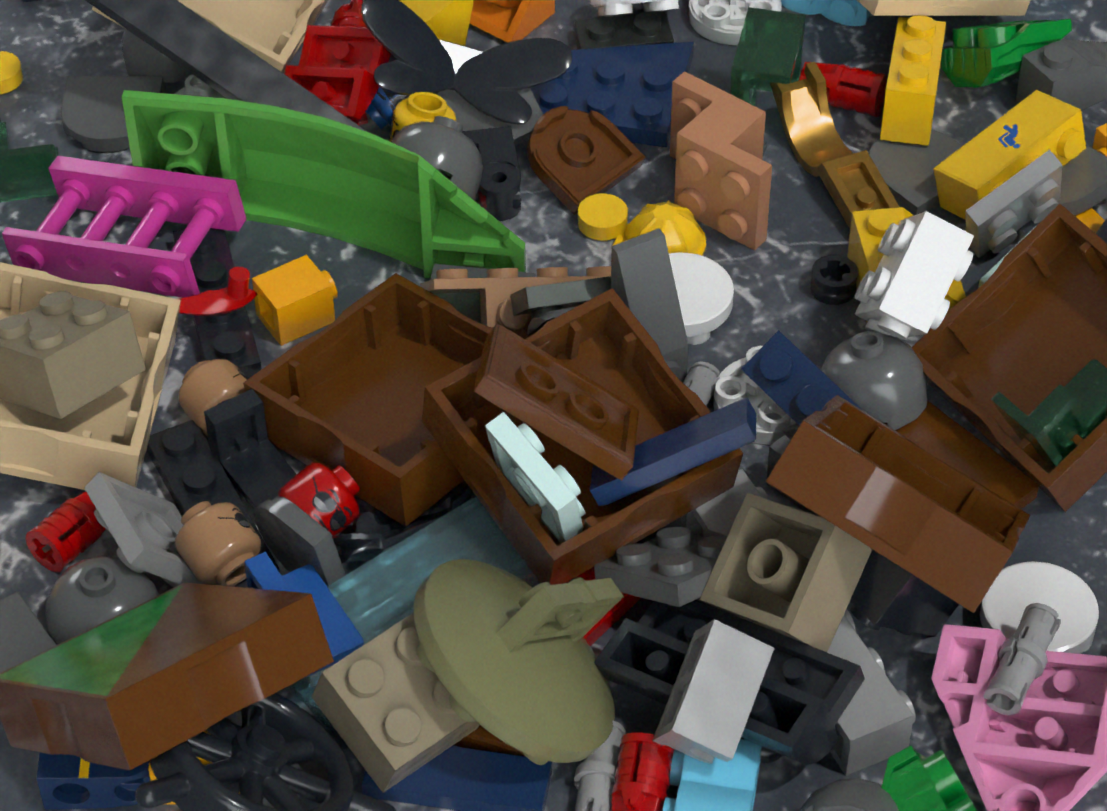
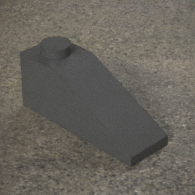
(1067, 71)
(647, 286)

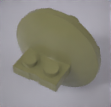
(519, 656)

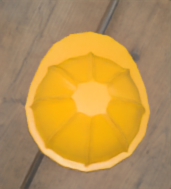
(676, 223)

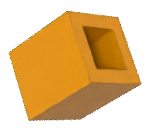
(295, 299)

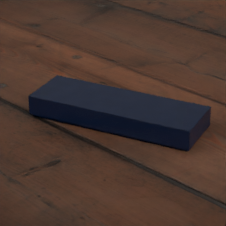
(679, 451)
(471, 782)

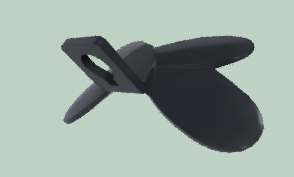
(480, 77)

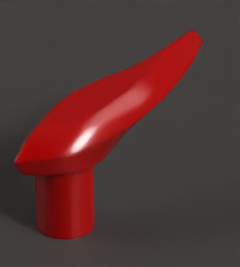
(223, 300)

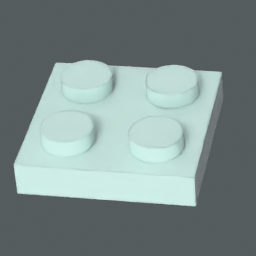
(555, 491)

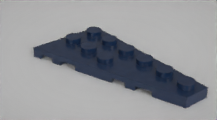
(623, 85)

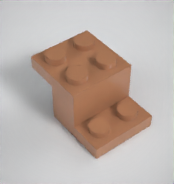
(720, 160)

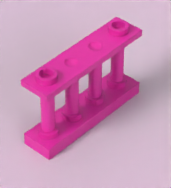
(133, 192)

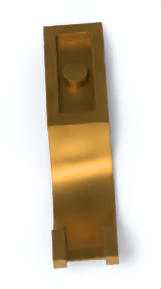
(809, 128)

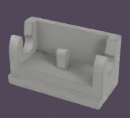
(714, 693)

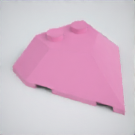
(1047, 750)

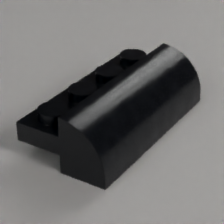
(798, 695)

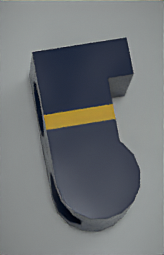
(76, 784)

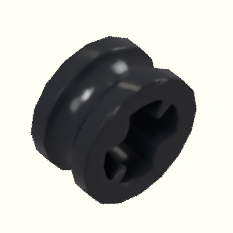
(837, 291)

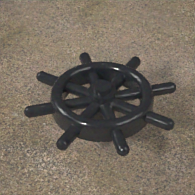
(258, 765)

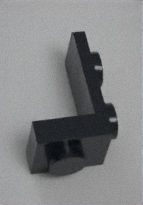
(242, 446)

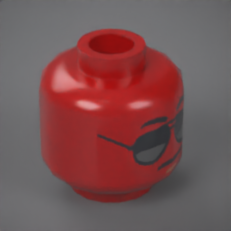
(324, 496)

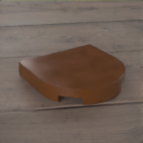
(580, 154)

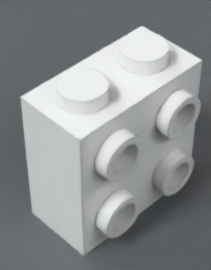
(913, 276)

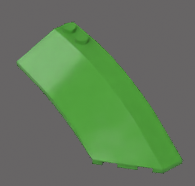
(320, 178)

